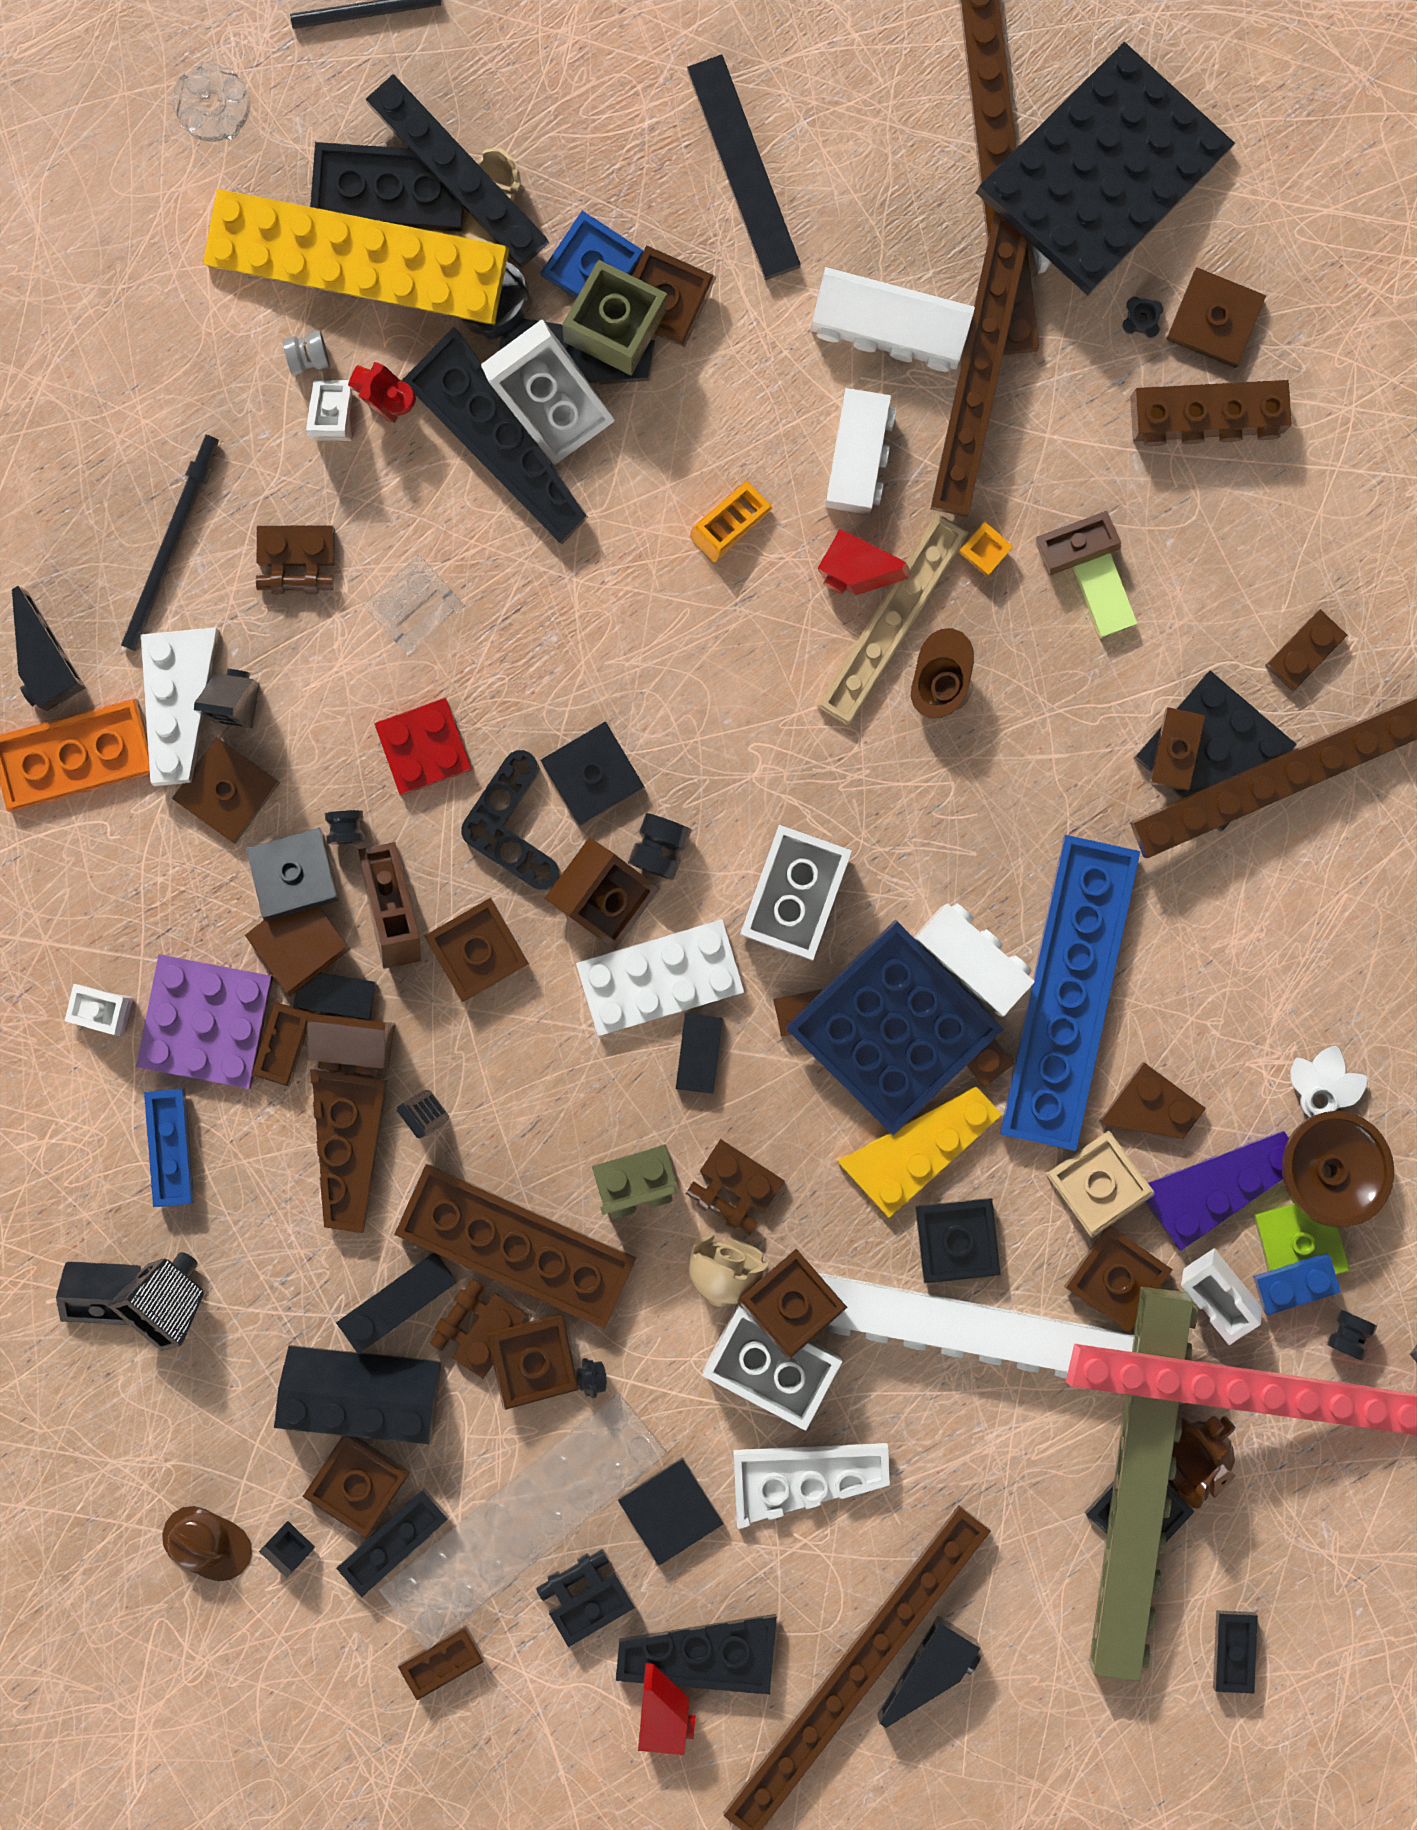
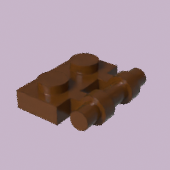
(295, 546)
(742, 1177)
(474, 1346)

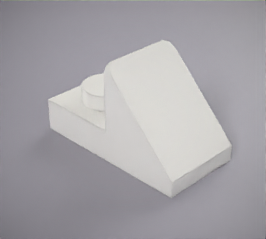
(330, 411)
(99, 1010)

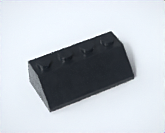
(358, 1394)

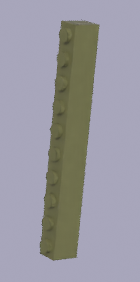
(1140, 1496)

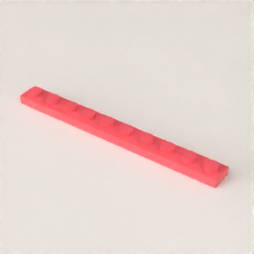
(1242, 1389)

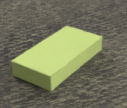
(1105, 595)

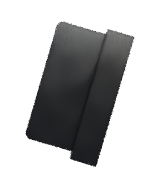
(88, 1290)

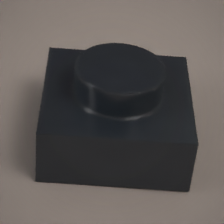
(287, 1549)

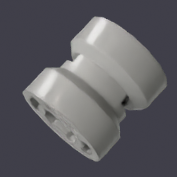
(297, 353)

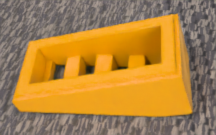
(708, 543)

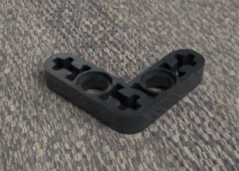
(497, 819)

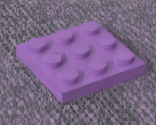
(204, 1021)

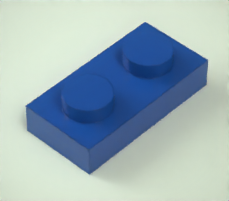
(1297, 1284)

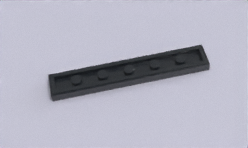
(743, 167)

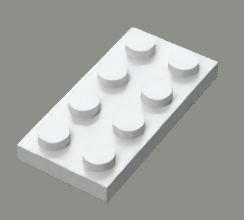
(660, 977)

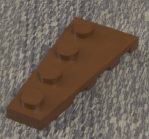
(348, 1130)

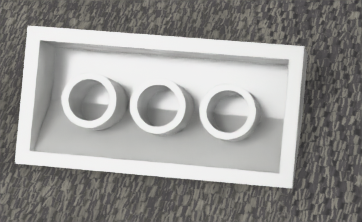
(891, 320)

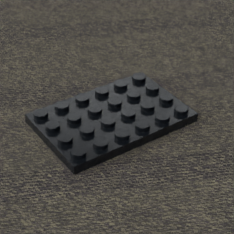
(1105, 168)

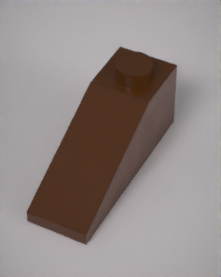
(389, 905)

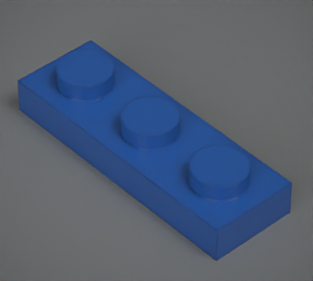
(169, 1147)

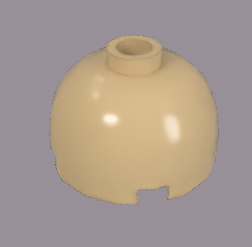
(725, 1270)

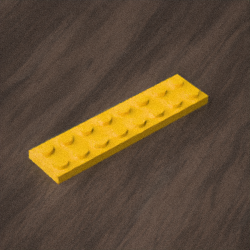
(356, 256)

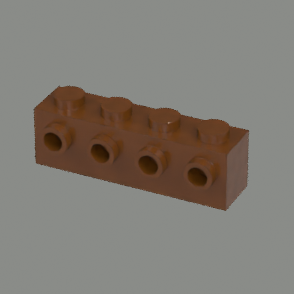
(1210, 411)

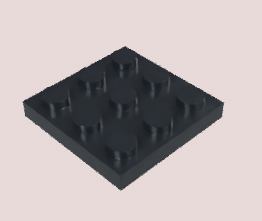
(1231, 738)

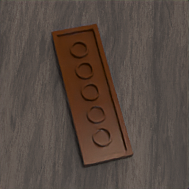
(515, 1246)

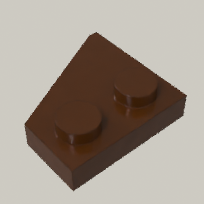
(1153, 1106)

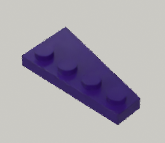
(1211, 1191)

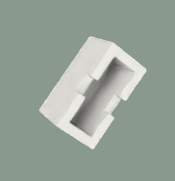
(1221, 1296)

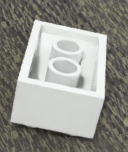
(547, 392)

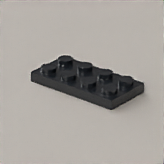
(382, 186)

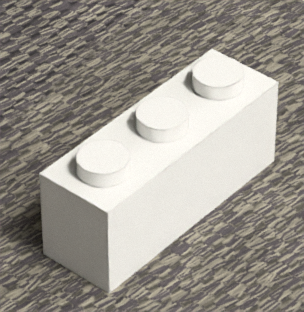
(860, 451)

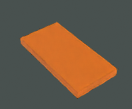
(73, 755)

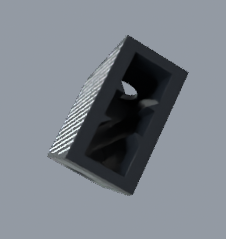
(161, 1301)

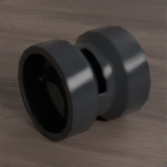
(1351, 1335)

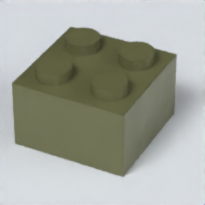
(614, 317)

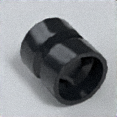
(659, 846)

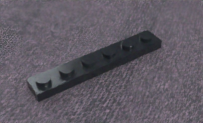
(457, 170)

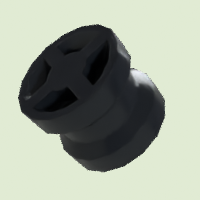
(345, 827)

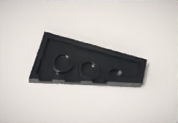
(709, 1656)

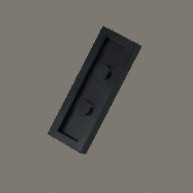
(392, 1542)

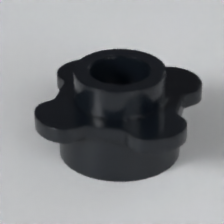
(1139, 306)
(591, 1377)

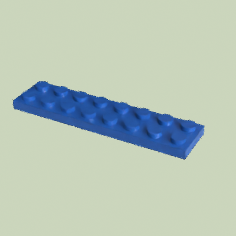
(1070, 992)

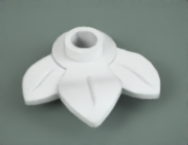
(1326, 1077)

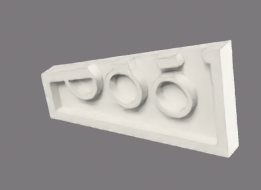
(174, 676)
(800, 1477)

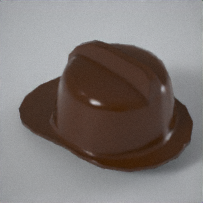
(943, 674)
(206, 1543)

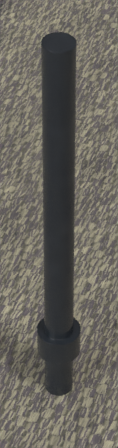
(197, 473)

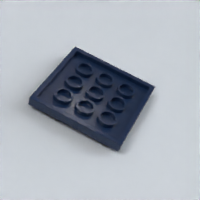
(894, 1027)

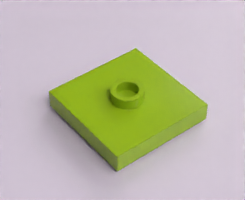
(1293, 1237)

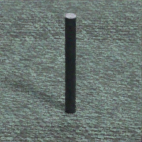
(357, 11)

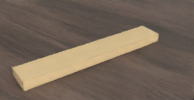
(892, 620)

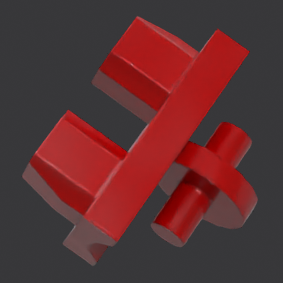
(383, 391)

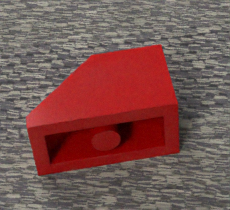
(859, 566)
(664, 1715)

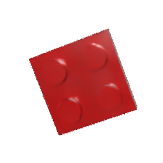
(423, 746)

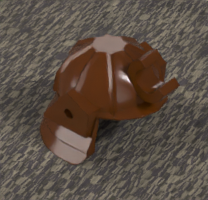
(1203, 1460)

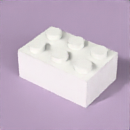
(795, 892)
(975, 959)
(759, 1372)

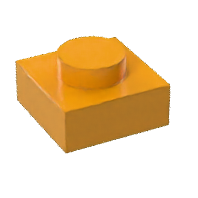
(985, 549)

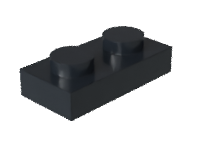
(1235, 1651)

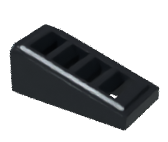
(423, 1114)

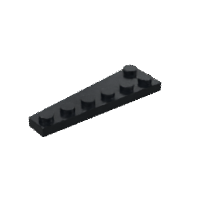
(462, 398)

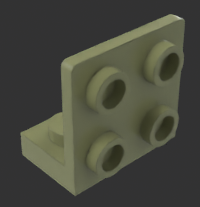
(635, 1180)

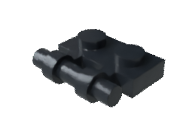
(591, 1608)

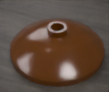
(1359, 1167)

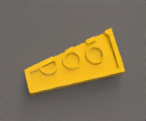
(903, 1163)

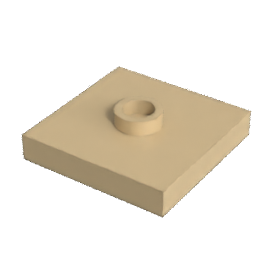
(1100, 1184)

